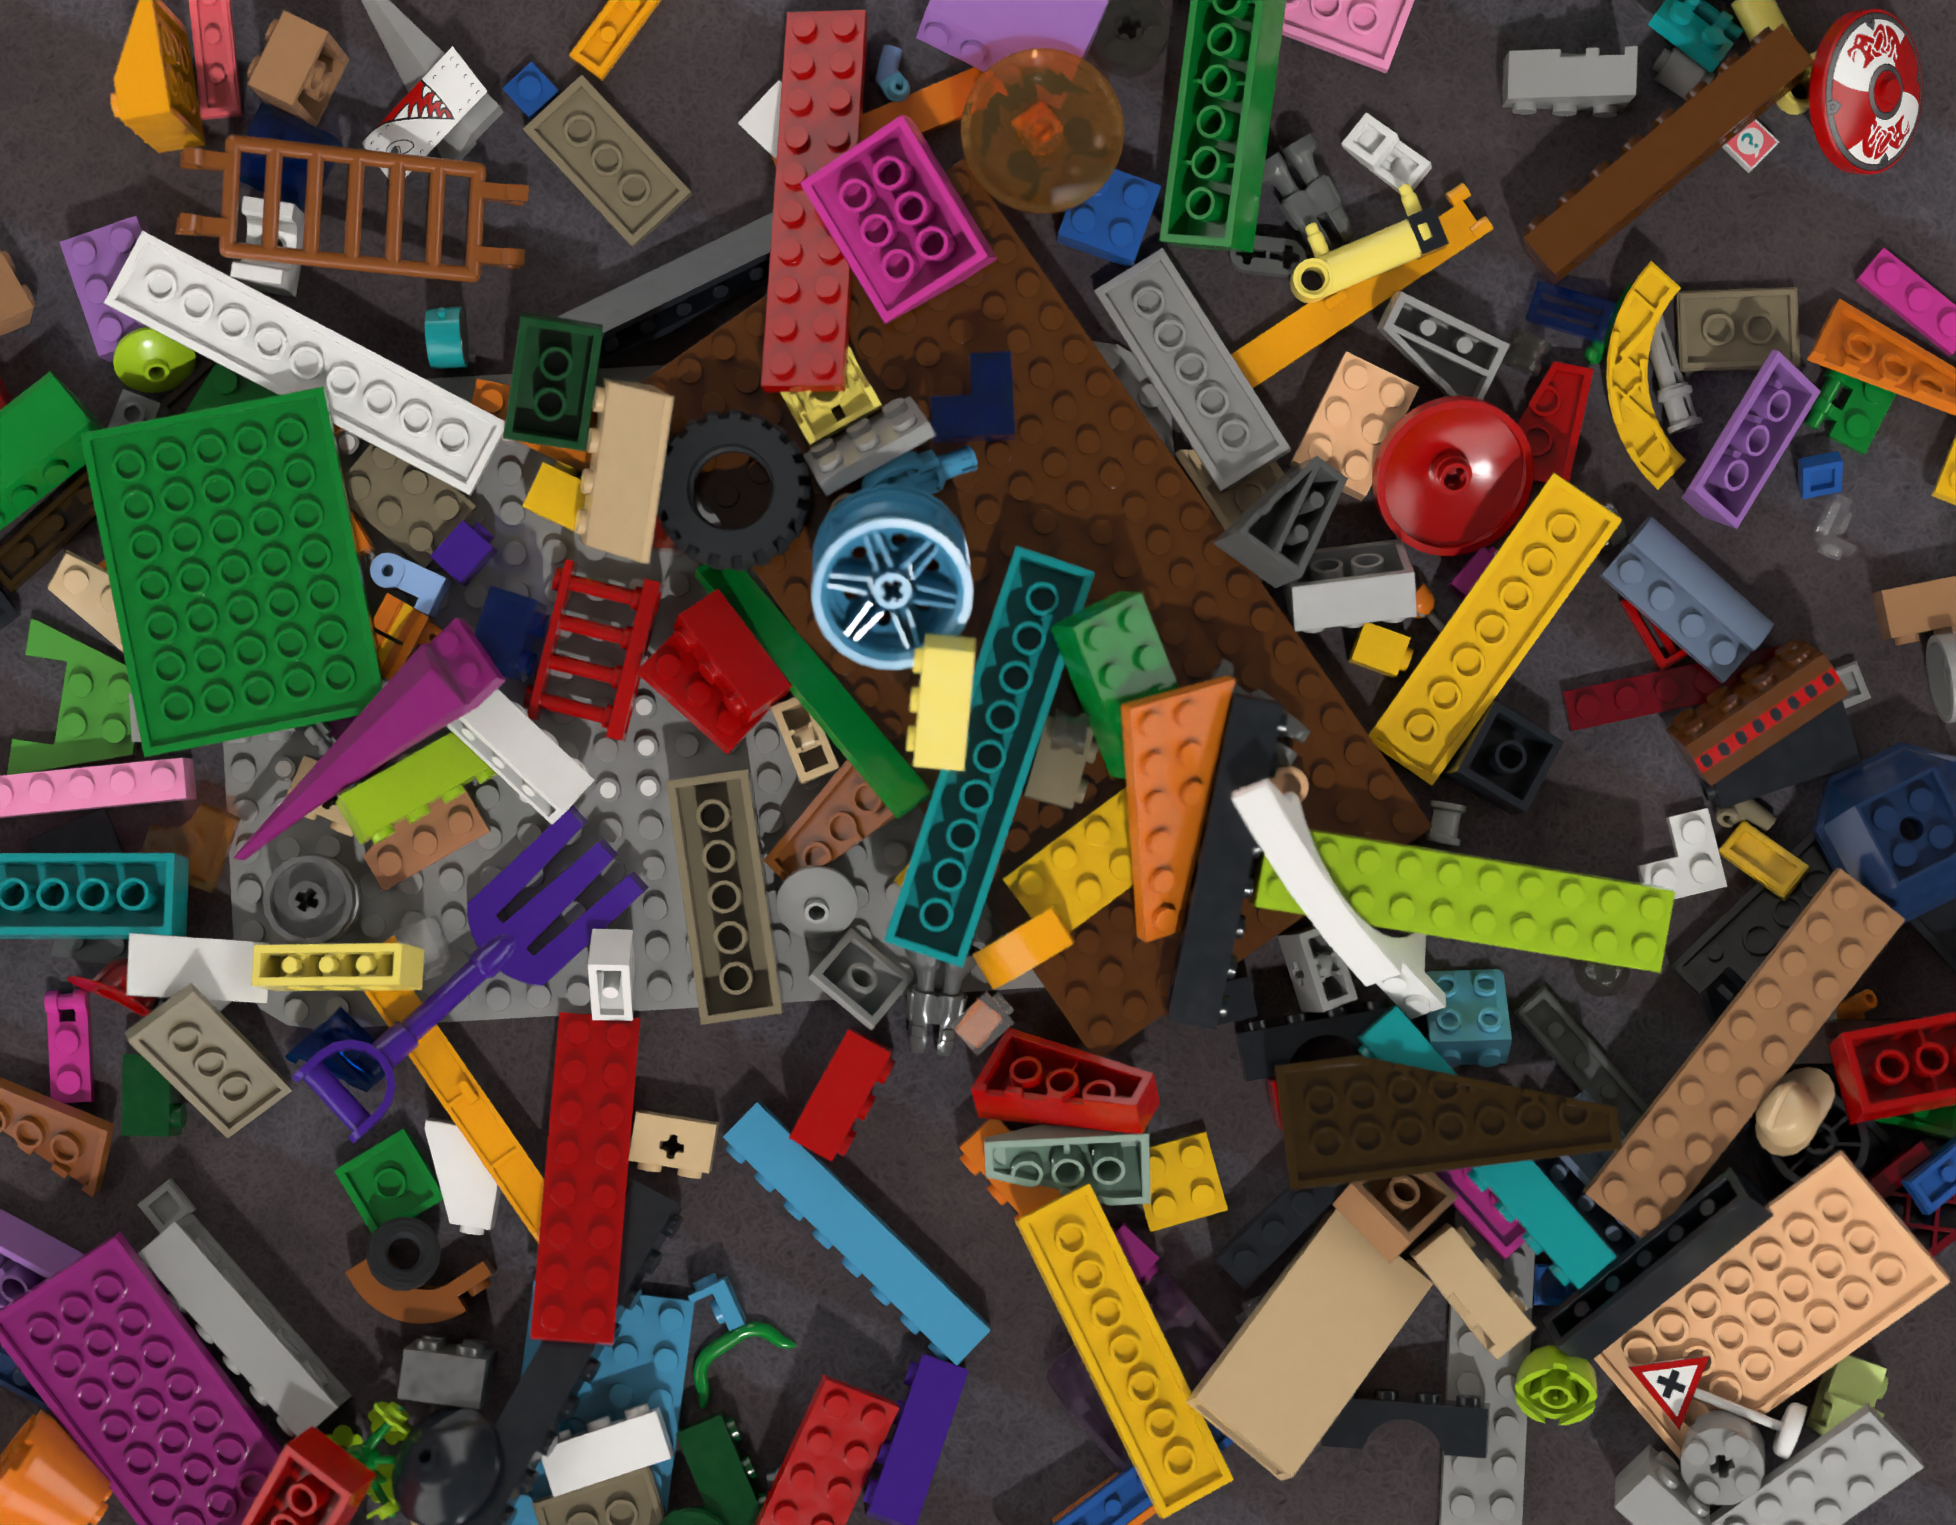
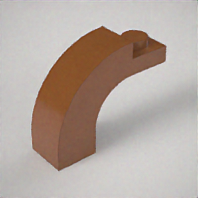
(424, 1303)

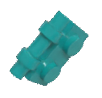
(1697, 30)

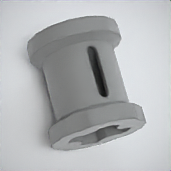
(1445, 823)

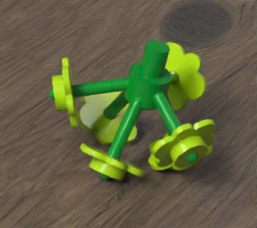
(388, 1422)

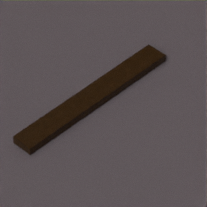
(72, 508)

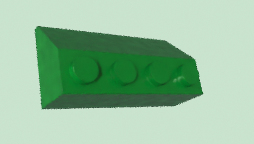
(40, 444)

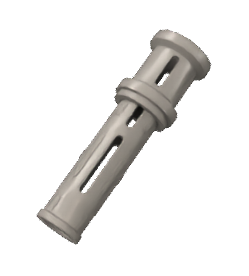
(1673, 390)

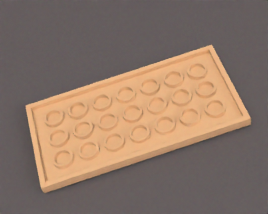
(1783, 1299)

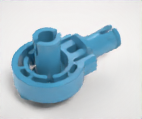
(923, 469)

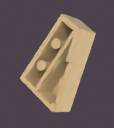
(1473, 1289)

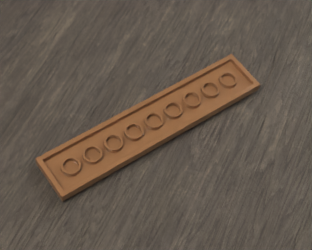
(1744, 1054)

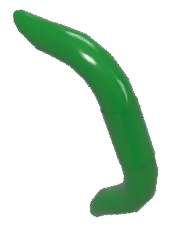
(726, 1342)

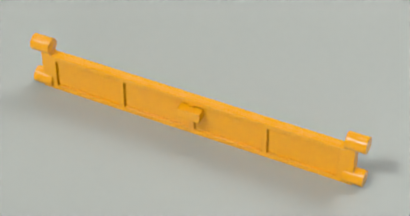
(1333, 313)
(469, 1109)

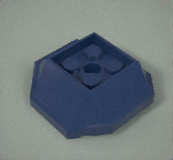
(1862, 820)

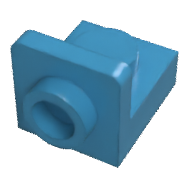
(726, 1304)

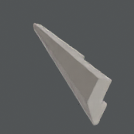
(413, 58)

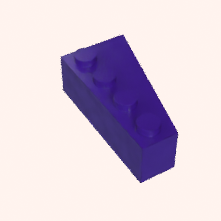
(916, 1442)

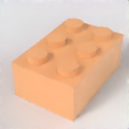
(1354, 420)

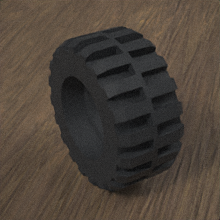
(789, 499)

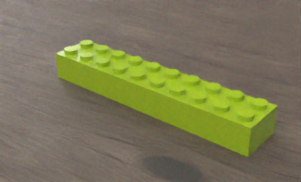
(1486, 900)

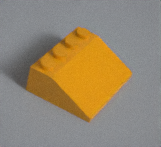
(157, 81)

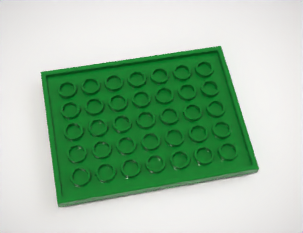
(234, 571)

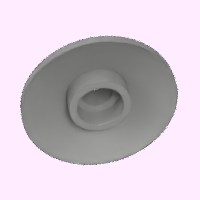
(816, 887)

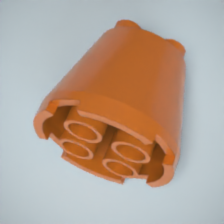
(49, 1478)

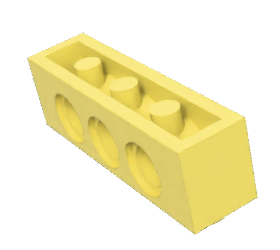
(338, 967)

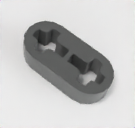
(1267, 266)

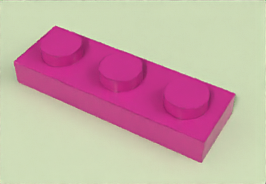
(1911, 299)

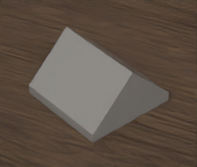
(860, 978)

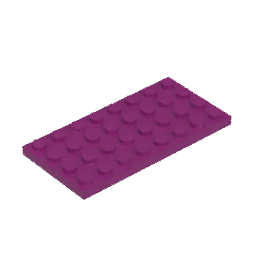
(139, 1391)

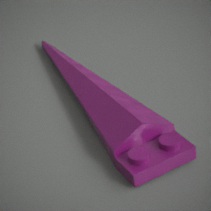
(425, 695)

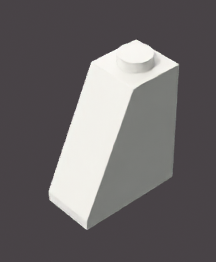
(465, 1183)

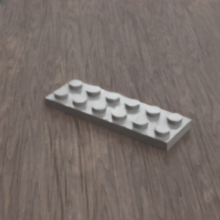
(1192, 371)
(1829, 1477)

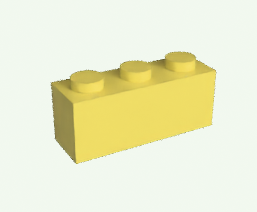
(941, 701)

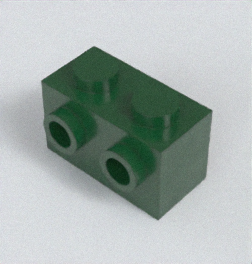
(149, 1101)

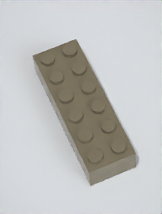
(725, 896)

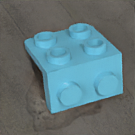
(1475, 1019)

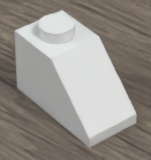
(612, 974)

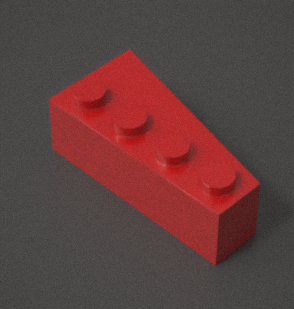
(1062, 1086)

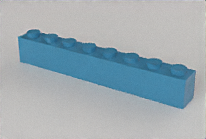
(857, 1233)

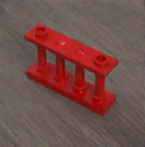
(624, 678)

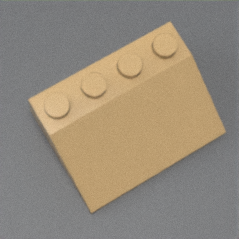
(624, 468)

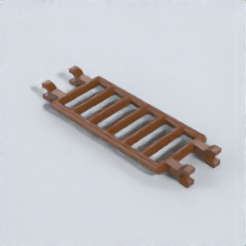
(269, 251)

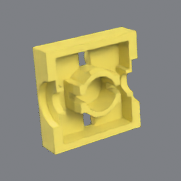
(814, 412)

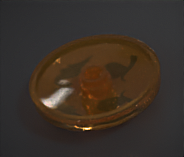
(1042, 131)

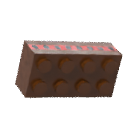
(1756, 710)

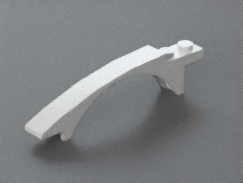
(1390, 962)

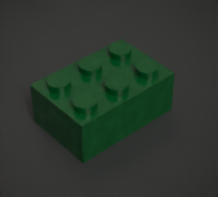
(553, 381)

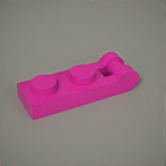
(70, 1046)

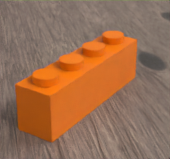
(1021, 1197)

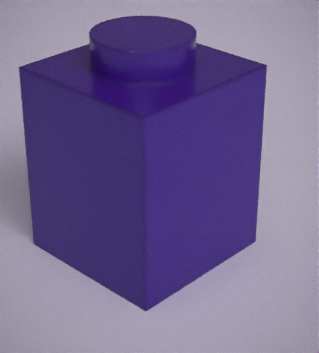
(465, 551)

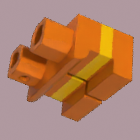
(404, 624)

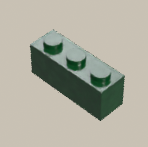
(721, 1469)

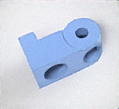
(398, 573)

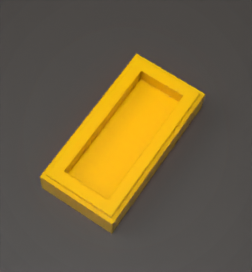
(1764, 860)

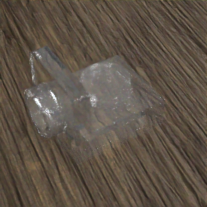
(1833, 520)

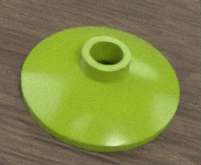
(146, 349)

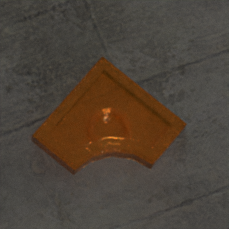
(202, 839)

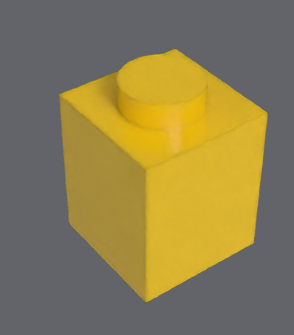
(1381, 650)

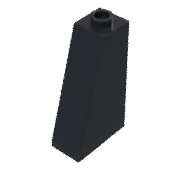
(1806, 753)

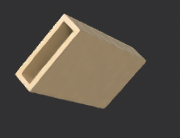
(1308, 1345)

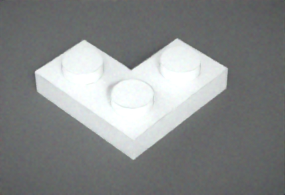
(1697, 858)

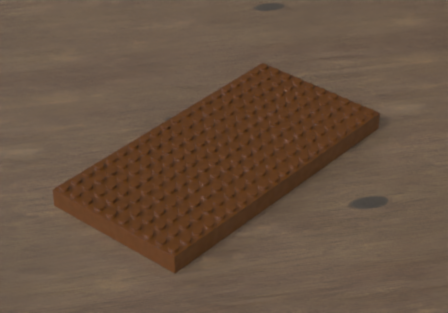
(1079, 487)

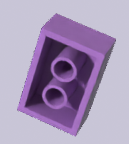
(94, 266)

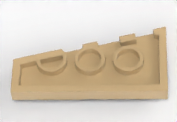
(88, 593)

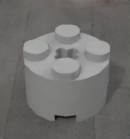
(1719, 1479)

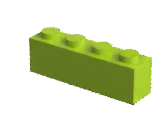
(411, 787)

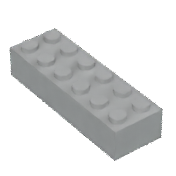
(243, 1326)

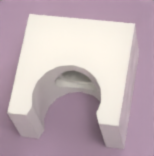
(271, 276)

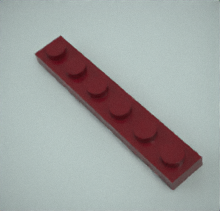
(1648, 693)

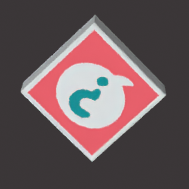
(1751, 145)

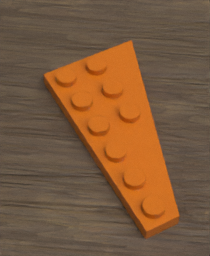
(1170, 774)

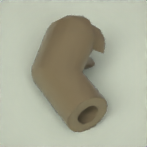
(1748, 811)

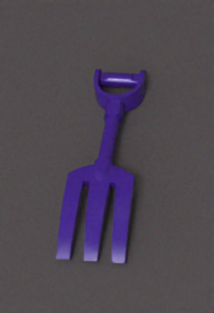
(500, 949)

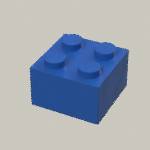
(1112, 220)

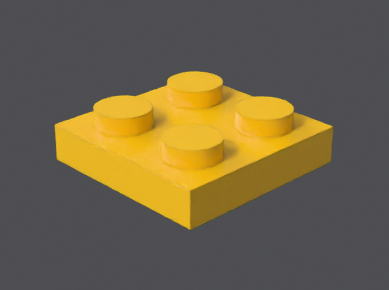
(1183, 1182)

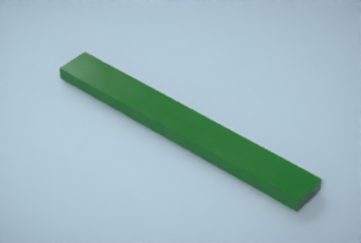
(820, 692)

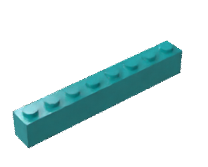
(1519, 1186)

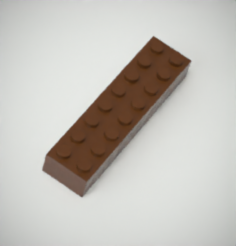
(1667, 154)

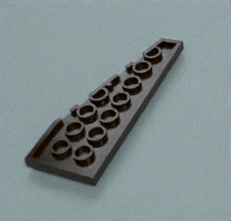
(1390, 1120)

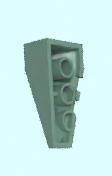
(1070, 1157)

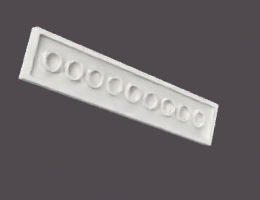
(297, 354)

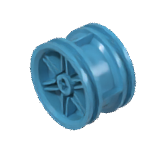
(870, 521)

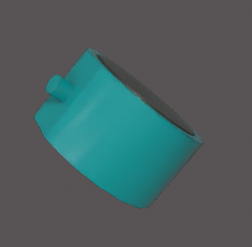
(446, 337)

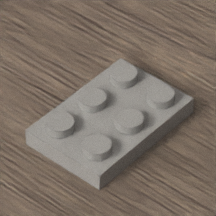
(868, 444)

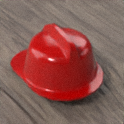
(112, 985)

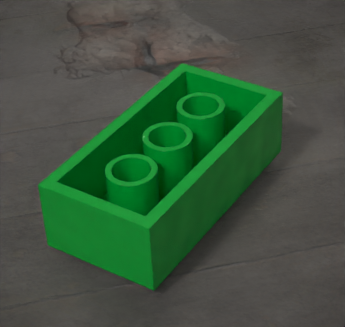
(1113, 661)

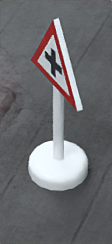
(1676, 1382)

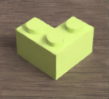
(1845, 1390)

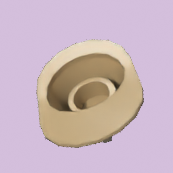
(1794, 1110)

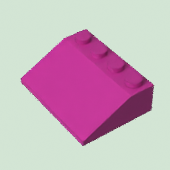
(898, 219)

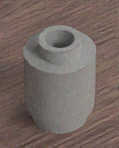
(1679, 71)

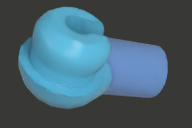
(888, 76)

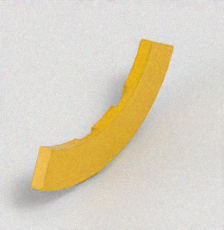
(1629, 380)

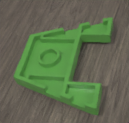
(92, 711)

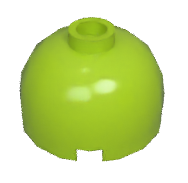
(1556, 1386)

